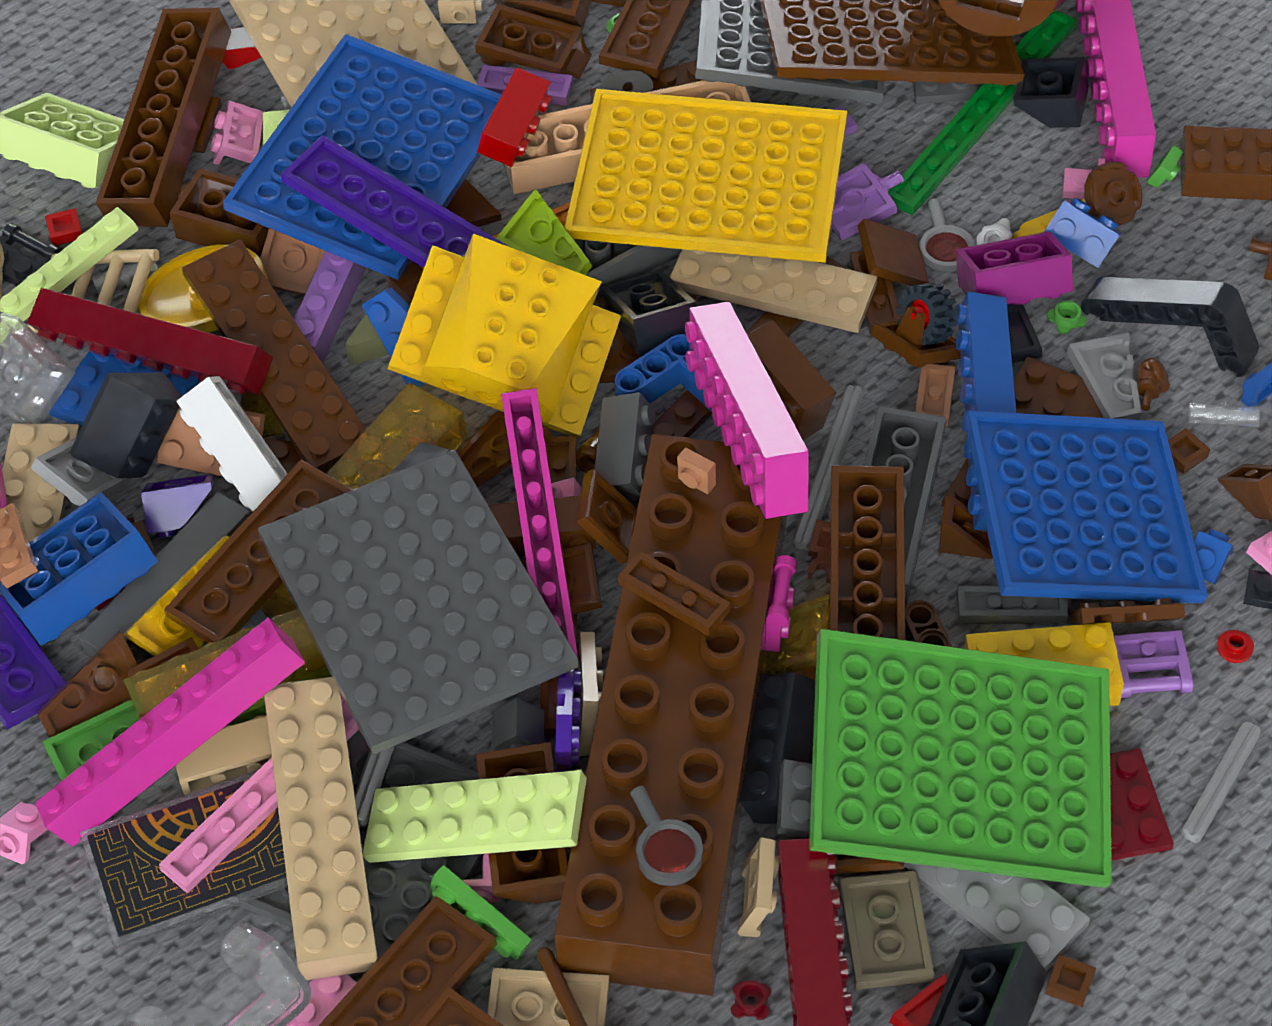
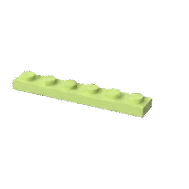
(70, 262)

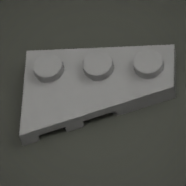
(1108, 374)

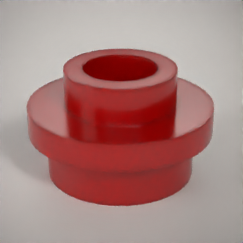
(1231, 653)

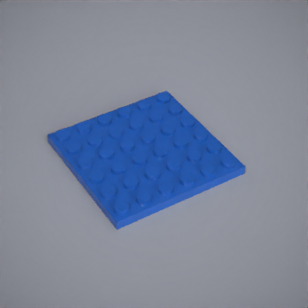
(1083, 508)

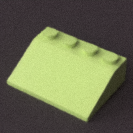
(60, 138)

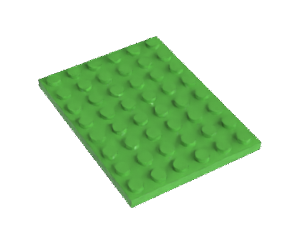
(961, 759)

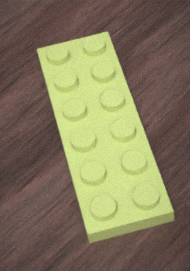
(475, 817)

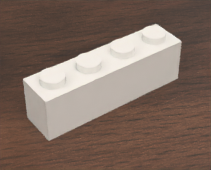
(232, 440)

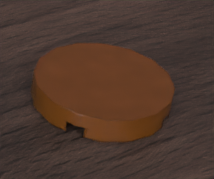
(1113, 192)

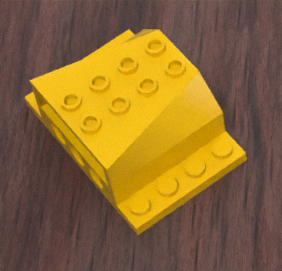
(506, 327)

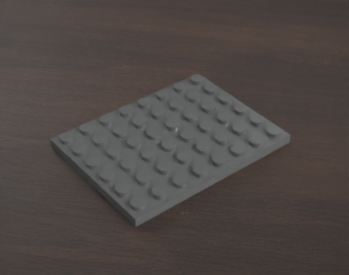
(416, 600)

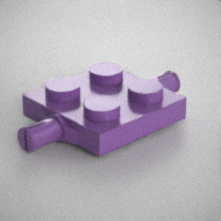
(862, 196)

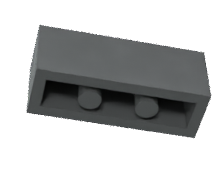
(624, 442)

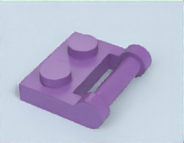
(1153, 653)

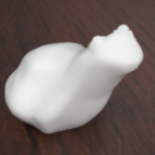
(995, 232)

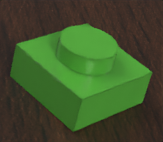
(1166, 167)

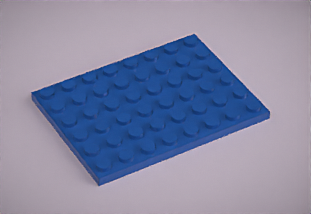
(387, 112)

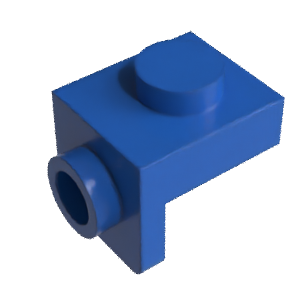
(1257, 387)
(1212, 553)

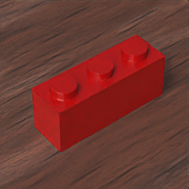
(515, 117)

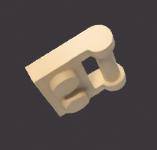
(759, 898)

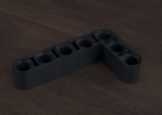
(1181, 303)

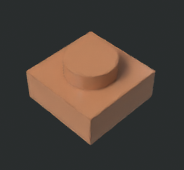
(696, 471)

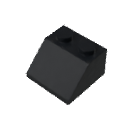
(1053, 90)

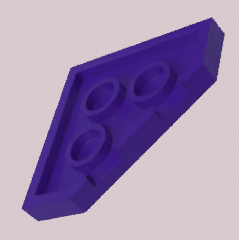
(568, 721)

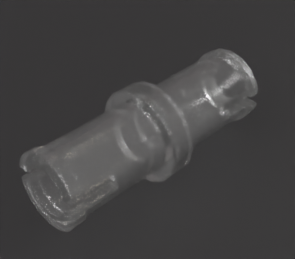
(1224, 415)

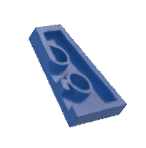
(387, 314)

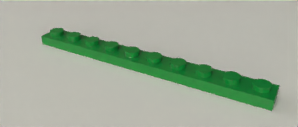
(974, 119)

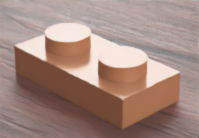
(935, 390)

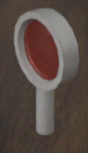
(940, 242)

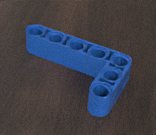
(659, 372)

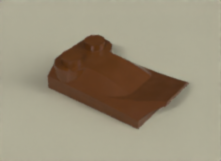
(532, 42)

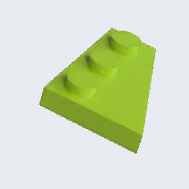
(541, 234)

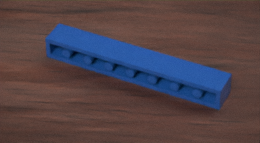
(984, 371)

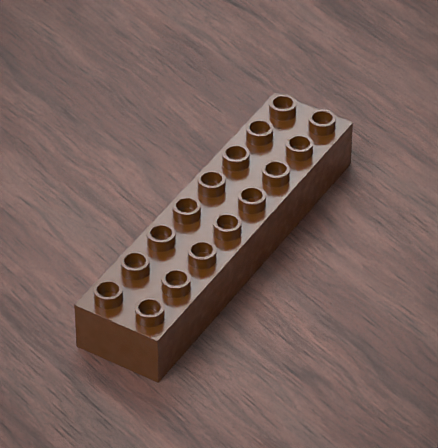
(677, 724)

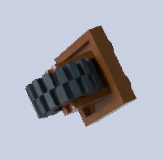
(924, 328)

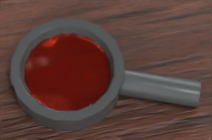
(667, 849)

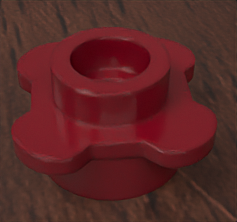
(754, 990)

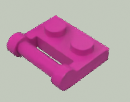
(781, 598)

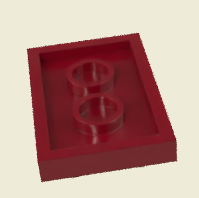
(1136, 814)

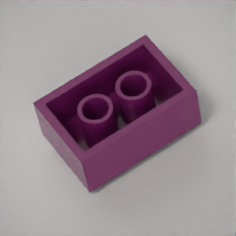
(1016, 268)

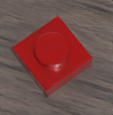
(63, 226)

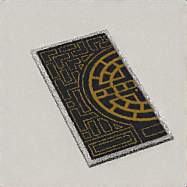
(145, 901)

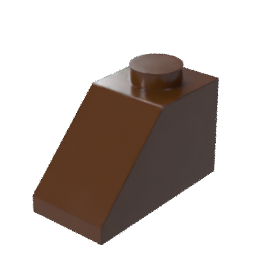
(1252, 488)

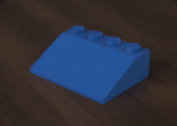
(78, 567)

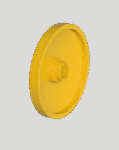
(172, 299)

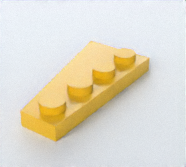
(154, 629)

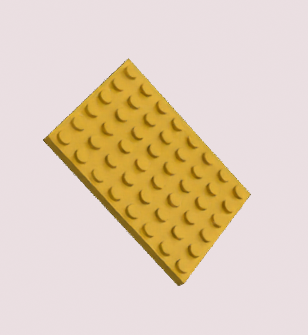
(708, 175)

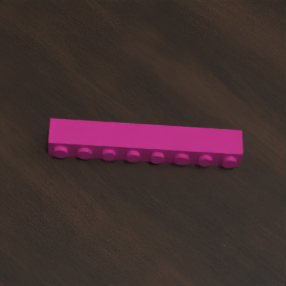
(537, 505)
(170, 732)

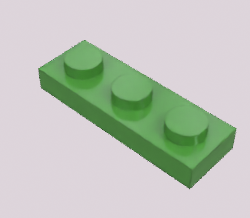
(459, 895)

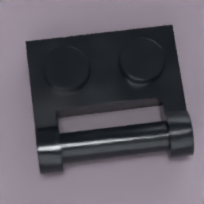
(18, 265)

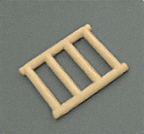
(117, 259)

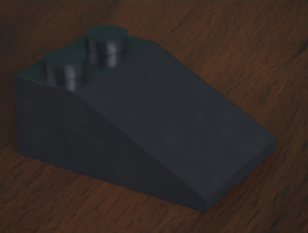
(649, 308)

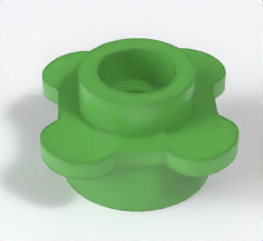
(1066, 309)

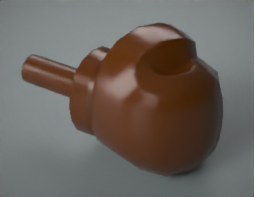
(1151, 381)

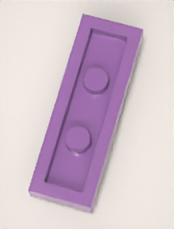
(497, 78)

